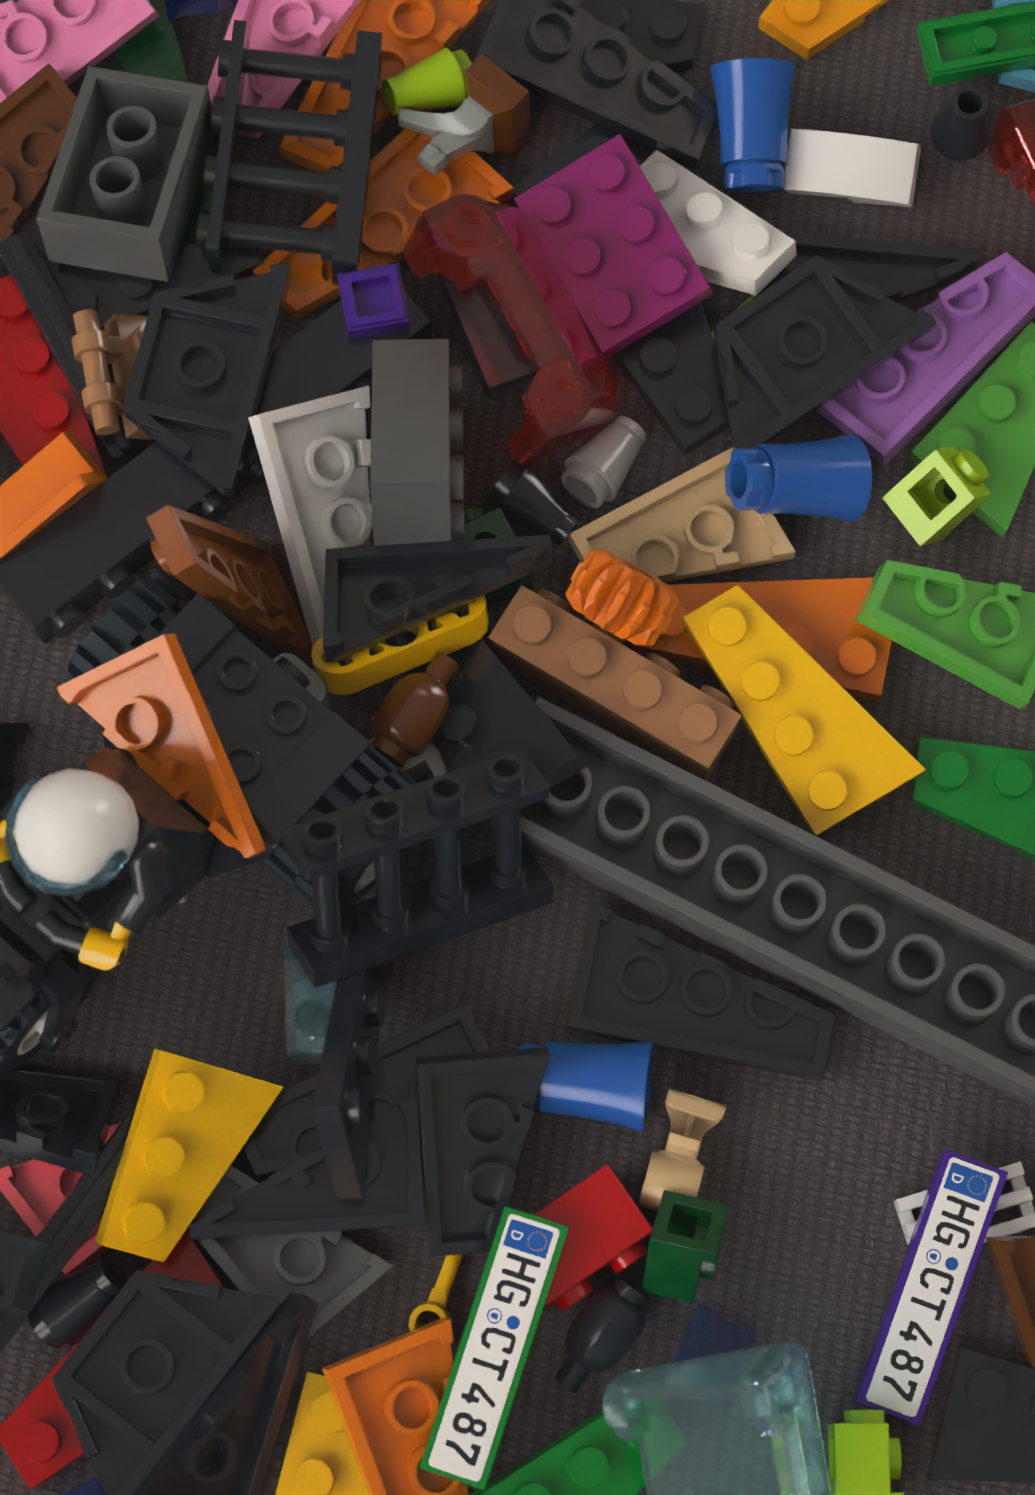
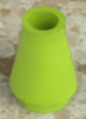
(429, 84)

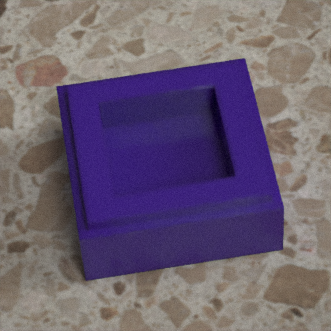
(373, 301)

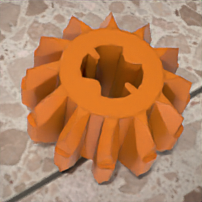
(621, 597)

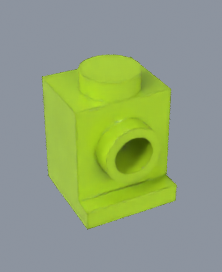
(920, 496)
(863, 1454)

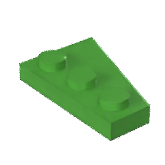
(958, 624)

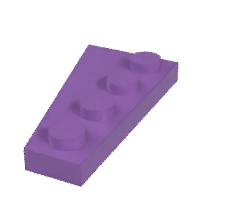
(908, 390)

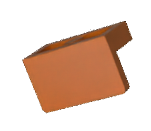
(45, 489)

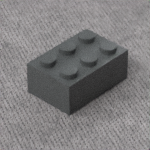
(127, 174)
(414, 442)

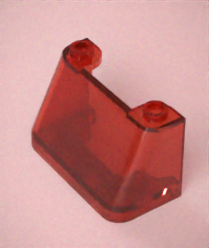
(495, 242)

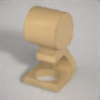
(677, 1166)

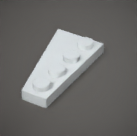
(318, 486)

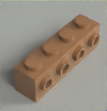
(614, 684)

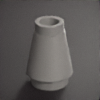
(603, 463)

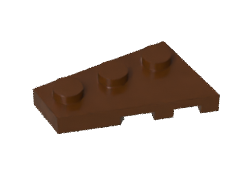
(30, 140)

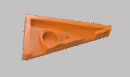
(159, 716)

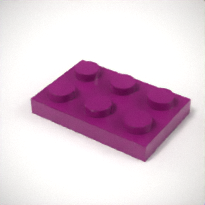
(614, 246)

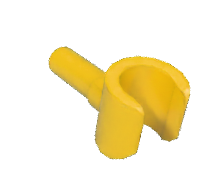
(439, 1294)

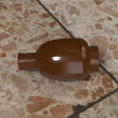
(413, 711)

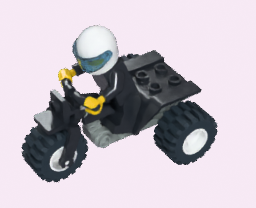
(118, 848)

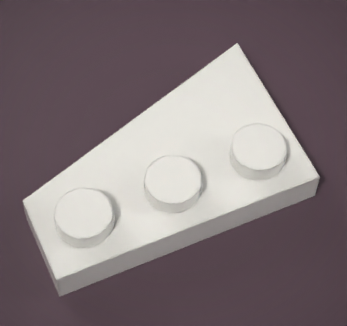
(722, 236)

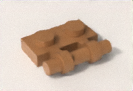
(96, 350)

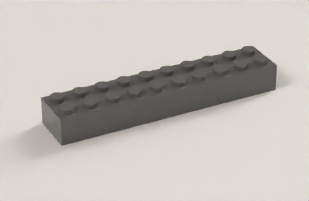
(791, 905)

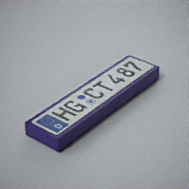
(930, 1286)

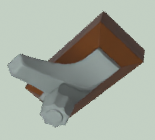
(489, 120)

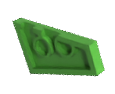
(998, 426)

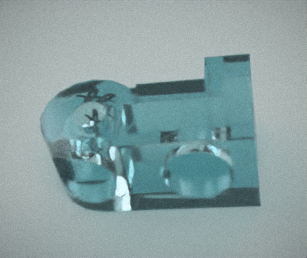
(305, 1013)

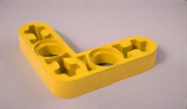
(364, 670)

